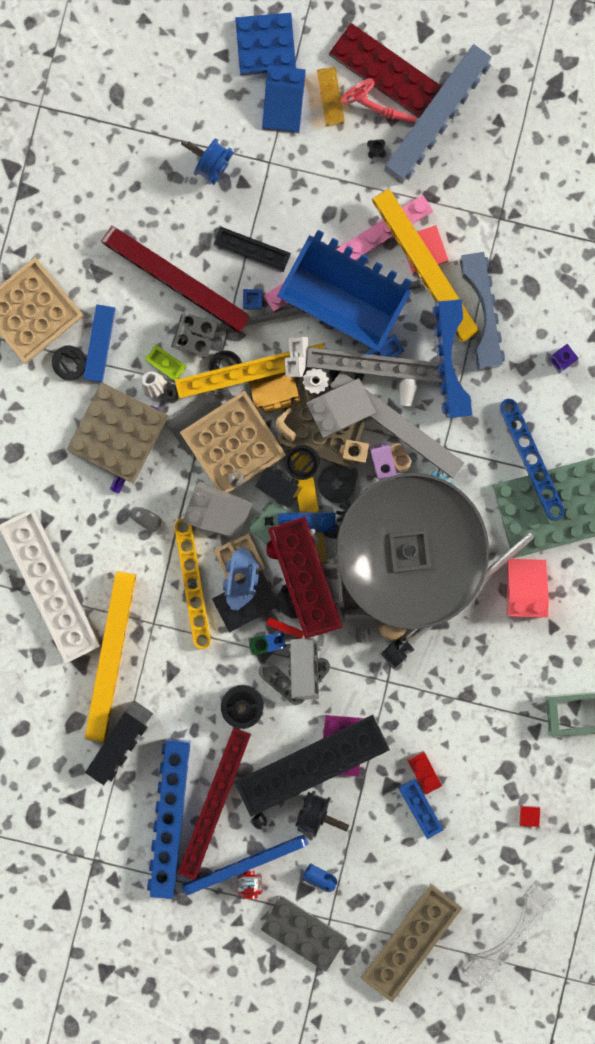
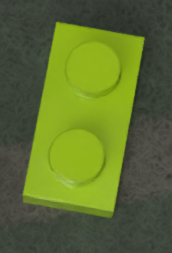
(165, 363)

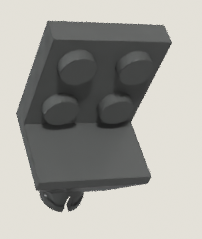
(358, 618)

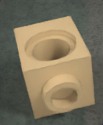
(361, 447)

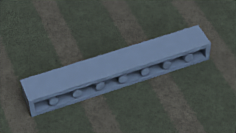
(438, 113)

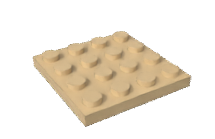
(34, 311)
(233, 440)

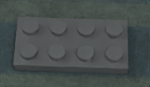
(303, 933)

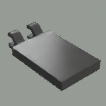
(194, 413)

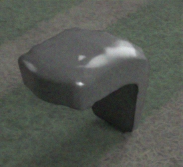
(145, 518)

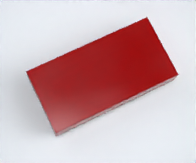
(285, 628)

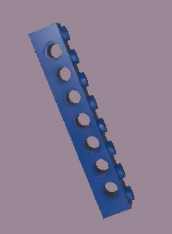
(157, 887)

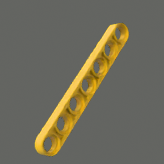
(191, 593)

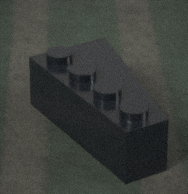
(118, 743)

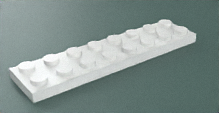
(49, 586)

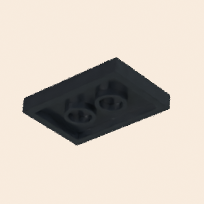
(260, 604)

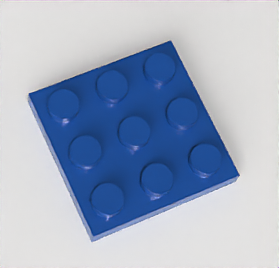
(265, 42)

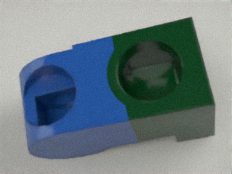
(266, 643)

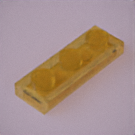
(330, 96)

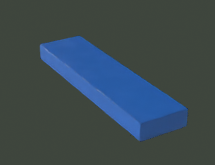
(99, 343)

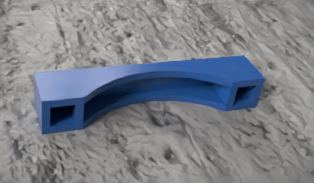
(448, 317)

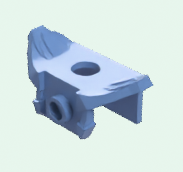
(240, 594)

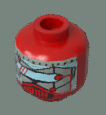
(249, 885)

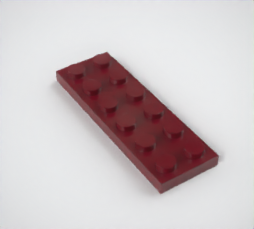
(388, 70)
(305, 577)

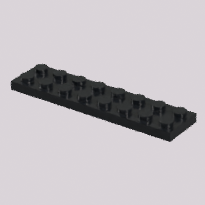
(312, 765)

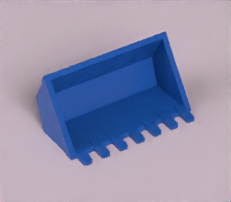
(345, 291)

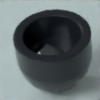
(259, 820)

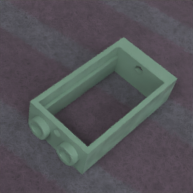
(552, 714)

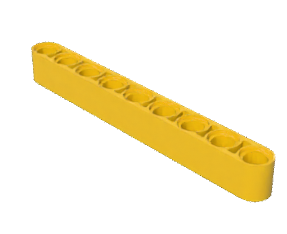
(420, 257)
(110, 656)

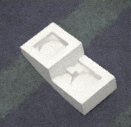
(297, 361)

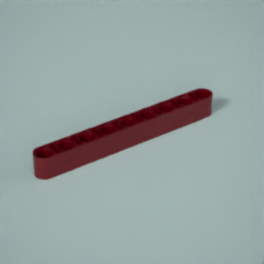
(176, 279)

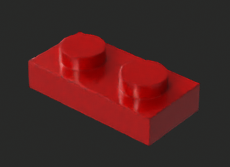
(424, 773)

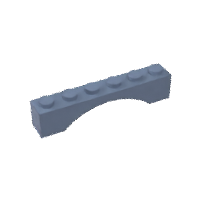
(475, 273)

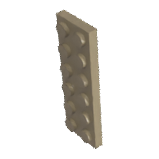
(411, 942)

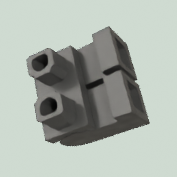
(194, 335)

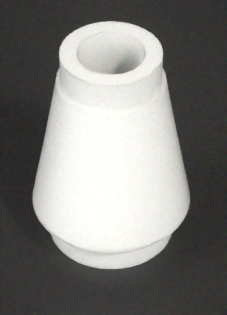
(407, 391)

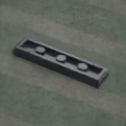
(252, 249)

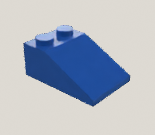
(283, 98)

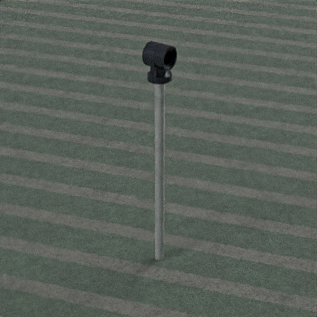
(395, 653)

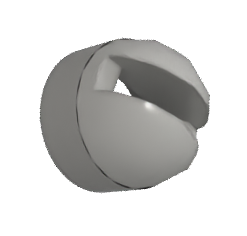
(232, 476)

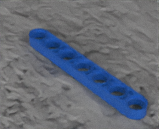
(531, 469)
(245, 864)

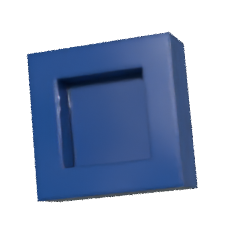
(252, 299)

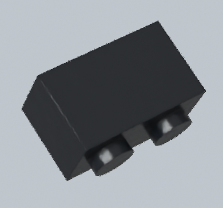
(278, 486)

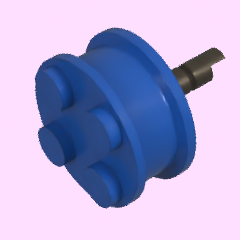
(211, 160)

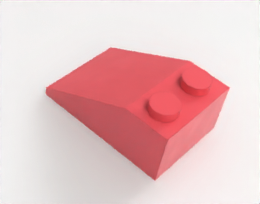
(527, 588)

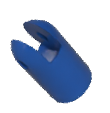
(320, 878)

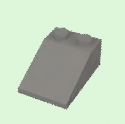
(341, 408)
(217, 511)

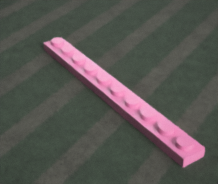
(365, 242)

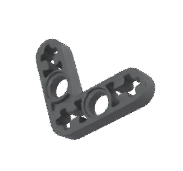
(274, 669)

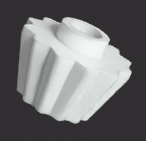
(315, 374)
(153, 384)

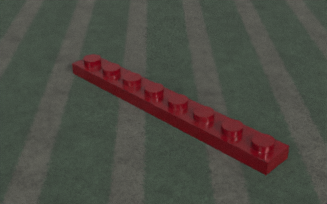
(214, 803)

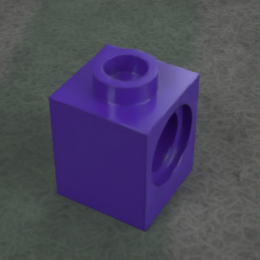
(563, 358)

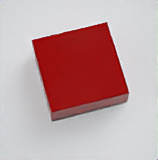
(529, 816)

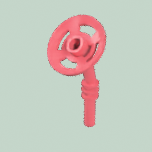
(359, 94)

